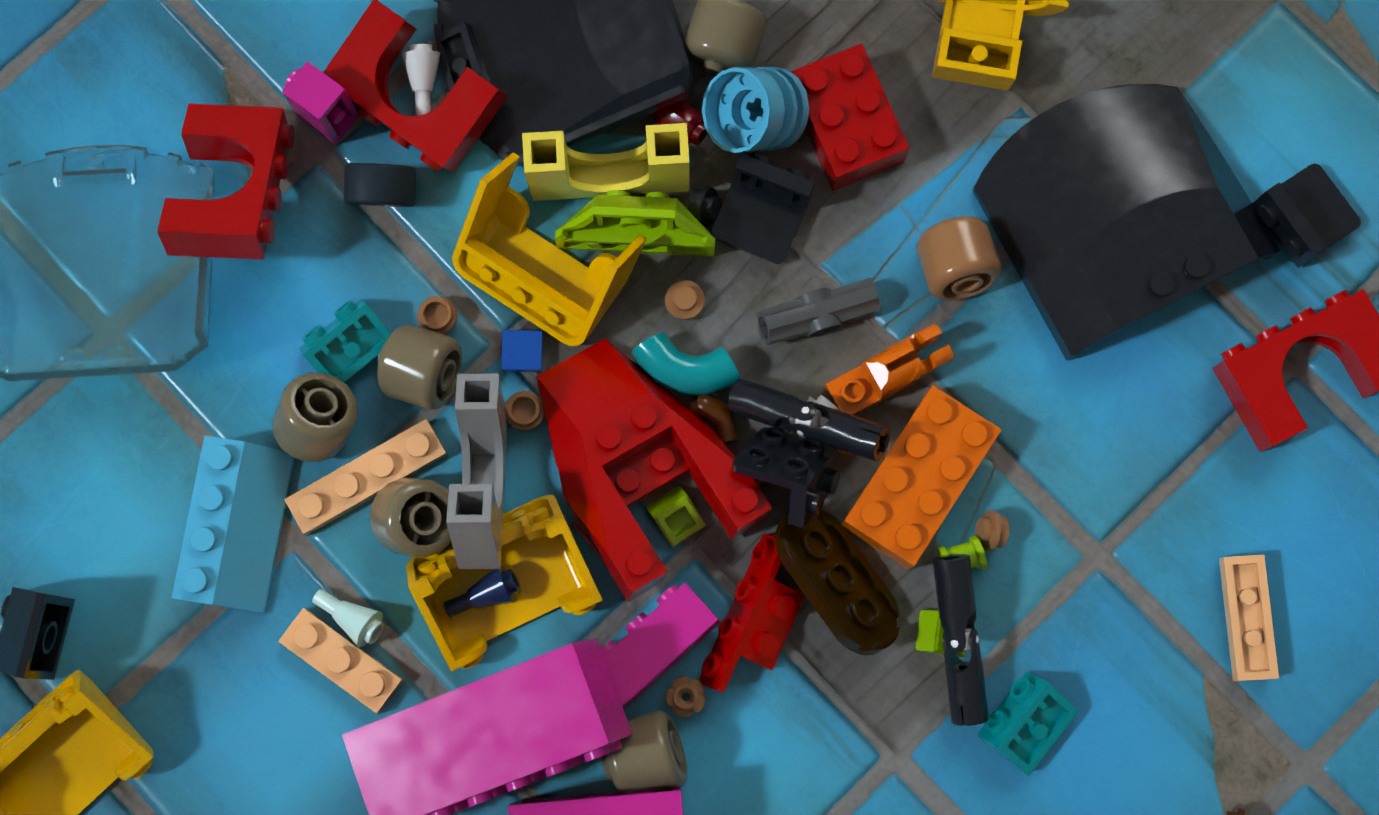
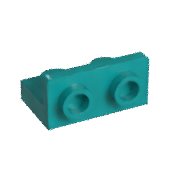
(346, 342)
(1028, 722)

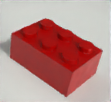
(850, 118)

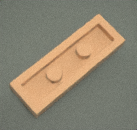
(1248, 618)
(341, 660)

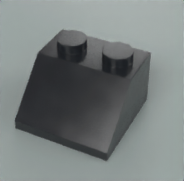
(33, 633)

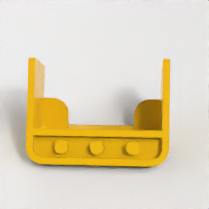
(529, 271)

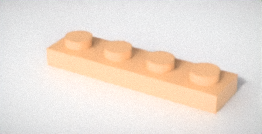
(365, 477)

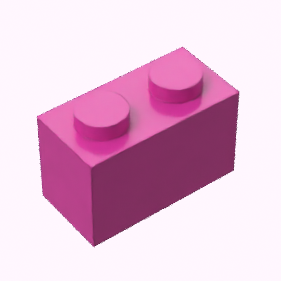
(320, 102)

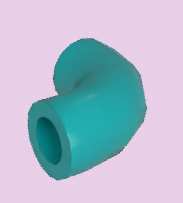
(685, 372)

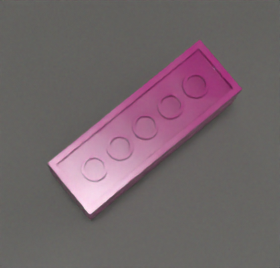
(490, 735)

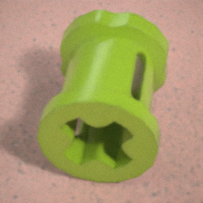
(972, 548)

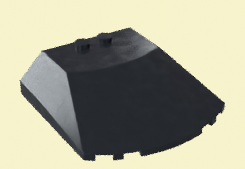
(566, 63)
(1117, 210)

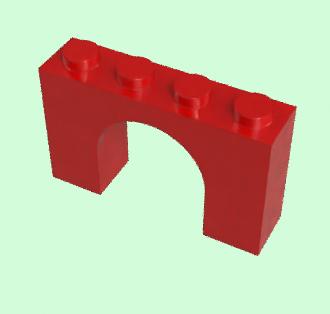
(441, 134)
(241, 222)
(1255, 377)

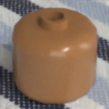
(958, 258)

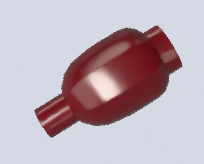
(683, 113)

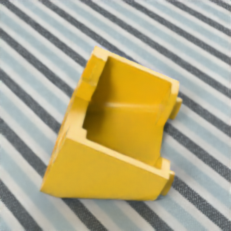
(549, 573)
(68, 752)

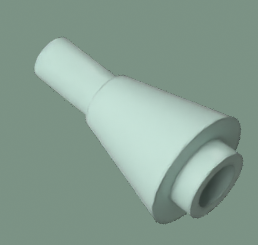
(358, 622)

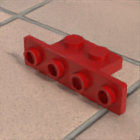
(756, 620)

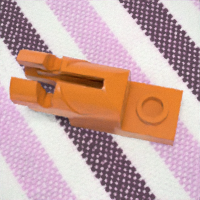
(887, 372)

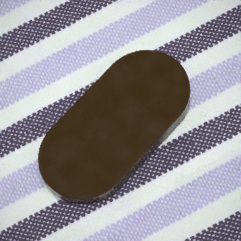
(839, 583)

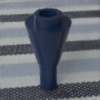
(493, 589)

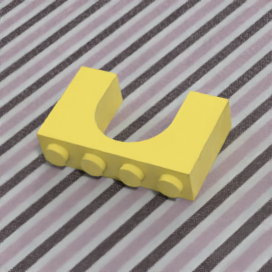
(562, 173)

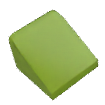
(675, 516)
(930, 634)

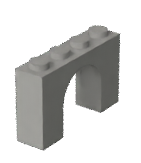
(478, 503)

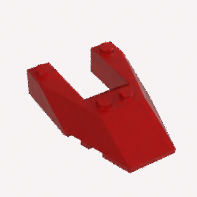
(624, 440)

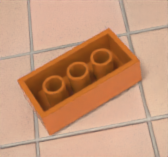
(921, 478)

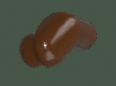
(717, 412)

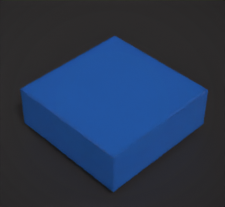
(522, 351)

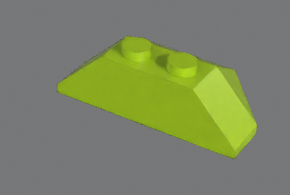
(617, 219)

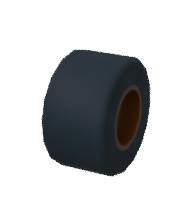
(379, 184)

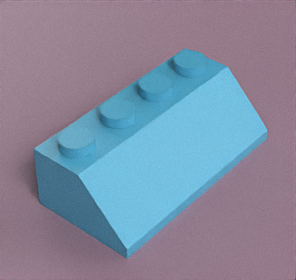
(233, 525)

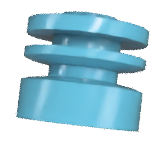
(755, 109)

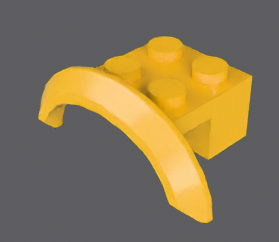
(982, 40)

